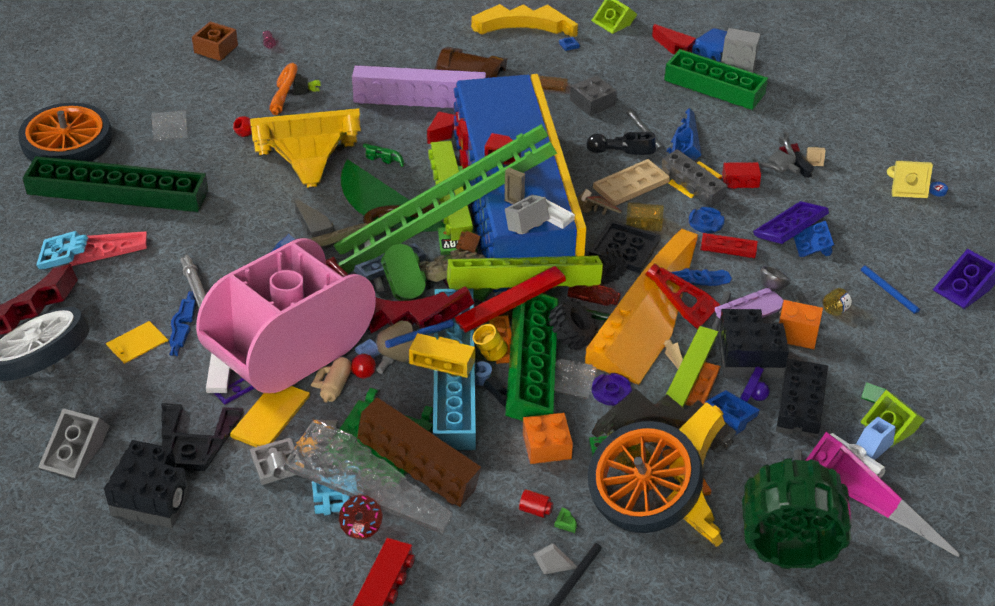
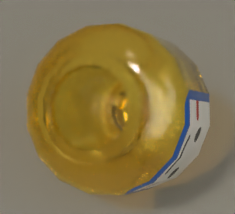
(837, 301)

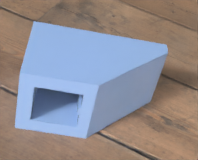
(877, 437)

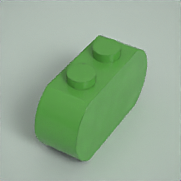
(403, 272)

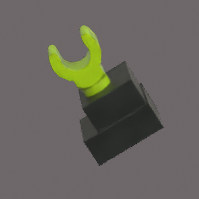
(301, 85)

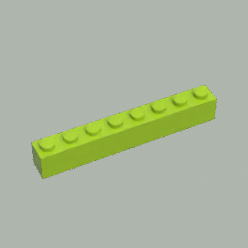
(444, 166)
(509, 272)

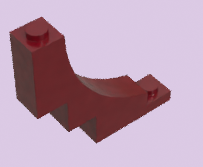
(49, 290)
(422, 311)

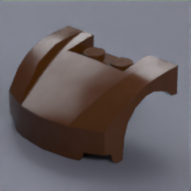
(454, 60)

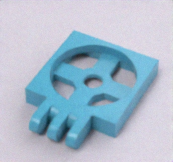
(76, 246)

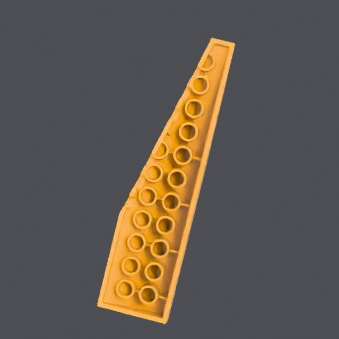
(643, 317)

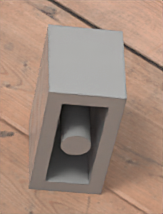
(527, 214)

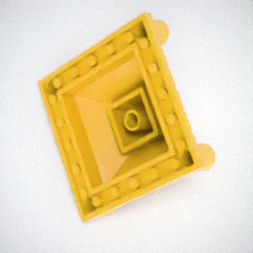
(306, 139)

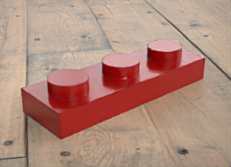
(729, 245)

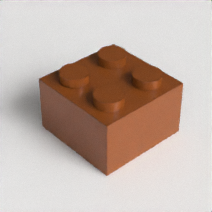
(215, 41)

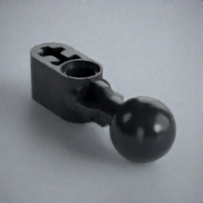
(631, 143)

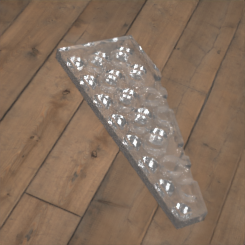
(348, 467)

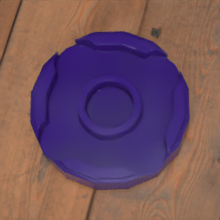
(611, 388)

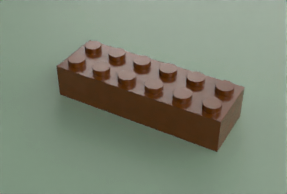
(418, 452)

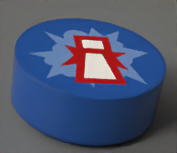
(938, 189)

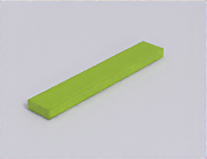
(692, 365)

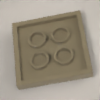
(437, 269)

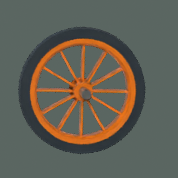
(88, 127)
(645, 476)

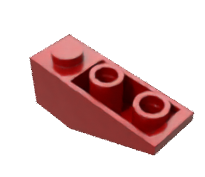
(672, 39)

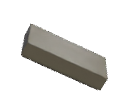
(514, 185)

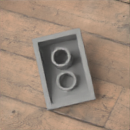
(73, 443)

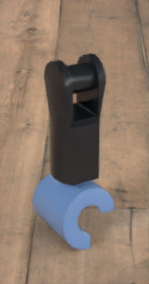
(484, 378)

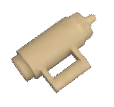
(335, 379)

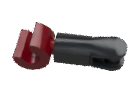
(801, 162)

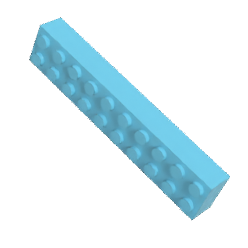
(455, 395)

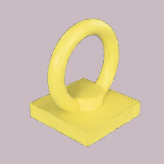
(910, 178)

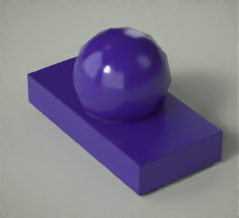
(756, 389)

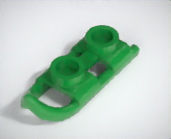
(386, 154)

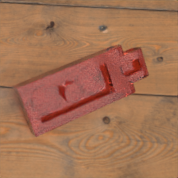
(595, 294)

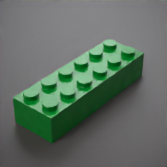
(715, 79)

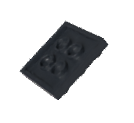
(631, 242)

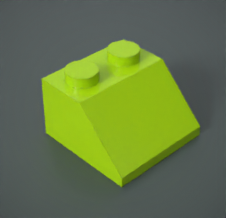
(614, 16)
(895, 412)

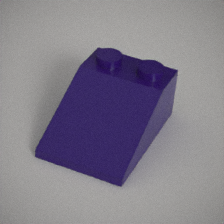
(967, 279)

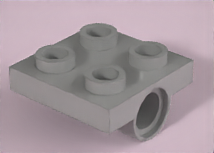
(270, 460)

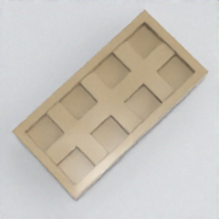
(631, 182)

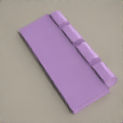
(765, 299)

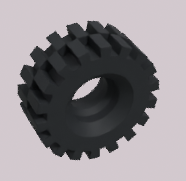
(573, 324)

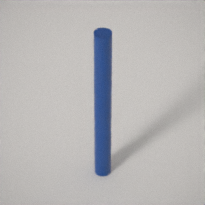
(892, 291)
(425, 331)

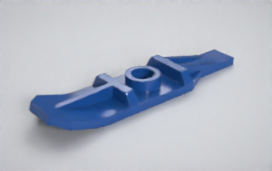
(704, 277)

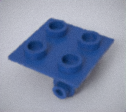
(814, 239)

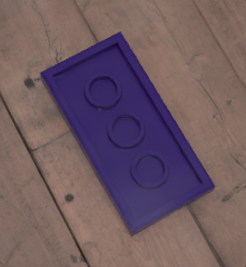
(791, 222)

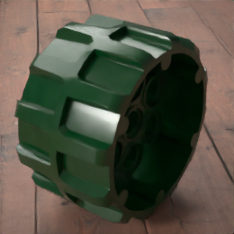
(796, 514)

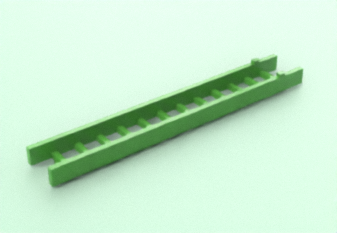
(440, 190)

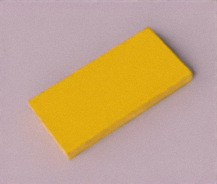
(269, 416)

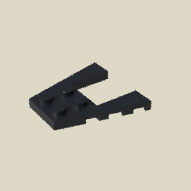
(196, 450)

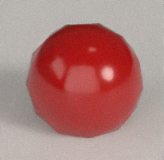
(242, 126)
(363, 366)

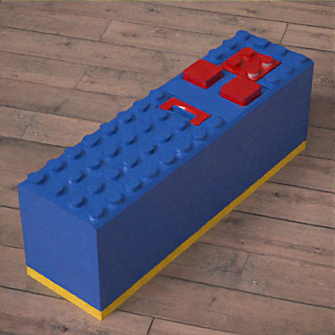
(510, 108)

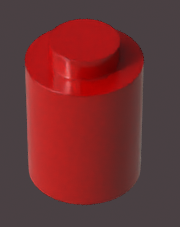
(535, 503)

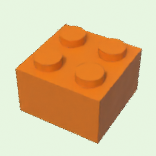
(547, 438)

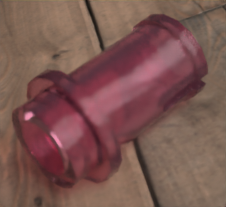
(268, 41)

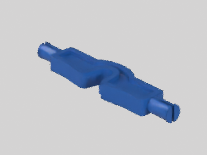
(179, 330)

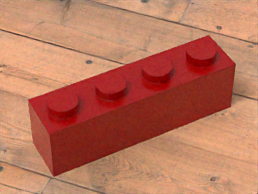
(386, 574)

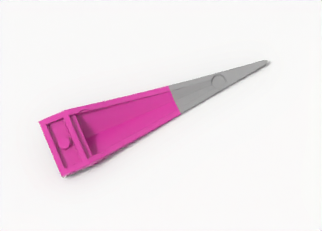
(871, 490)

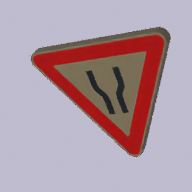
(598, 200)

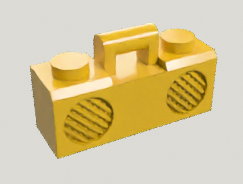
(442, 355)

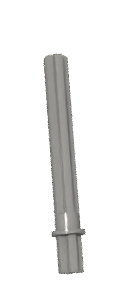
(190, 271)

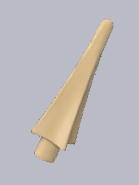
(673, 353)

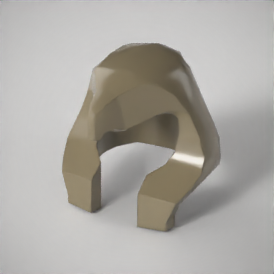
(398, 352)

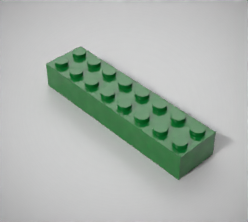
(532, 359)

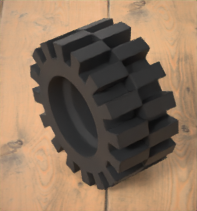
(613, 266)

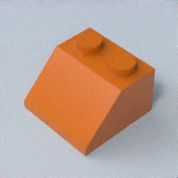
(801, 323)

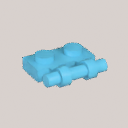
(325, 495)

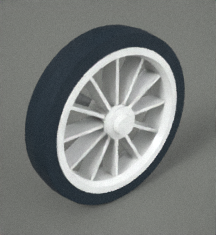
(41, 342)

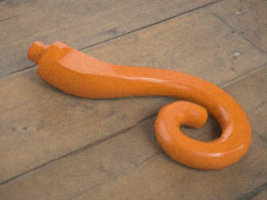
(283, 83)

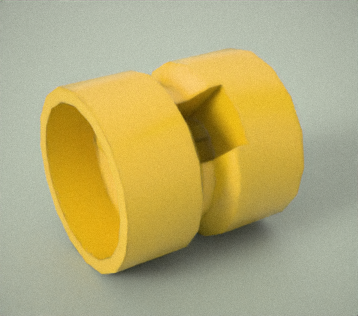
(490, 342)

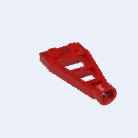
(700, 311)

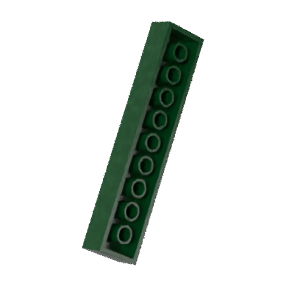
(116, 184)

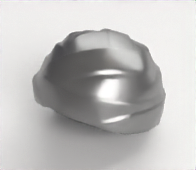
(773, 278)

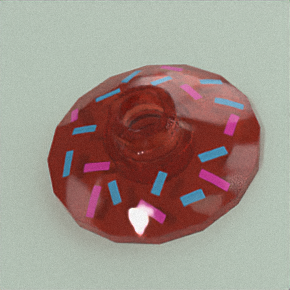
(368, 524)

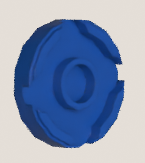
(702, 222)

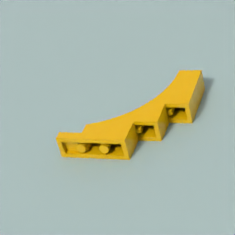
(543, 18)
(701, 431)

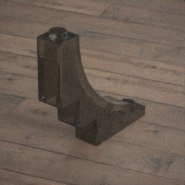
(638, 408)

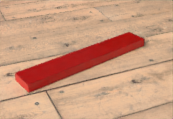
(510, 299)

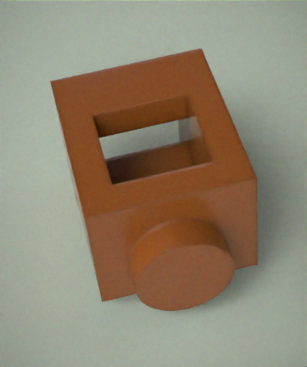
(468, 241)

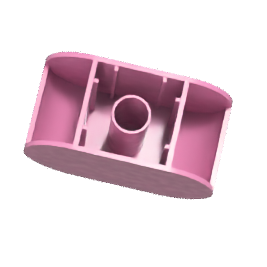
(284, 316)

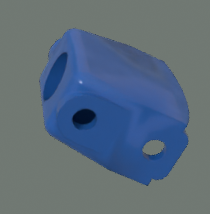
(710, 44)

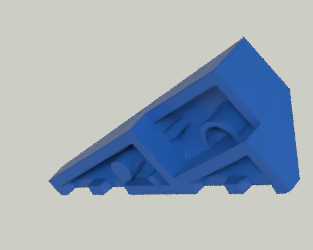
(688, 136)

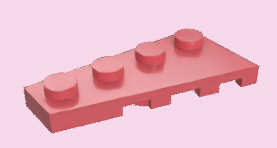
(110, 245)

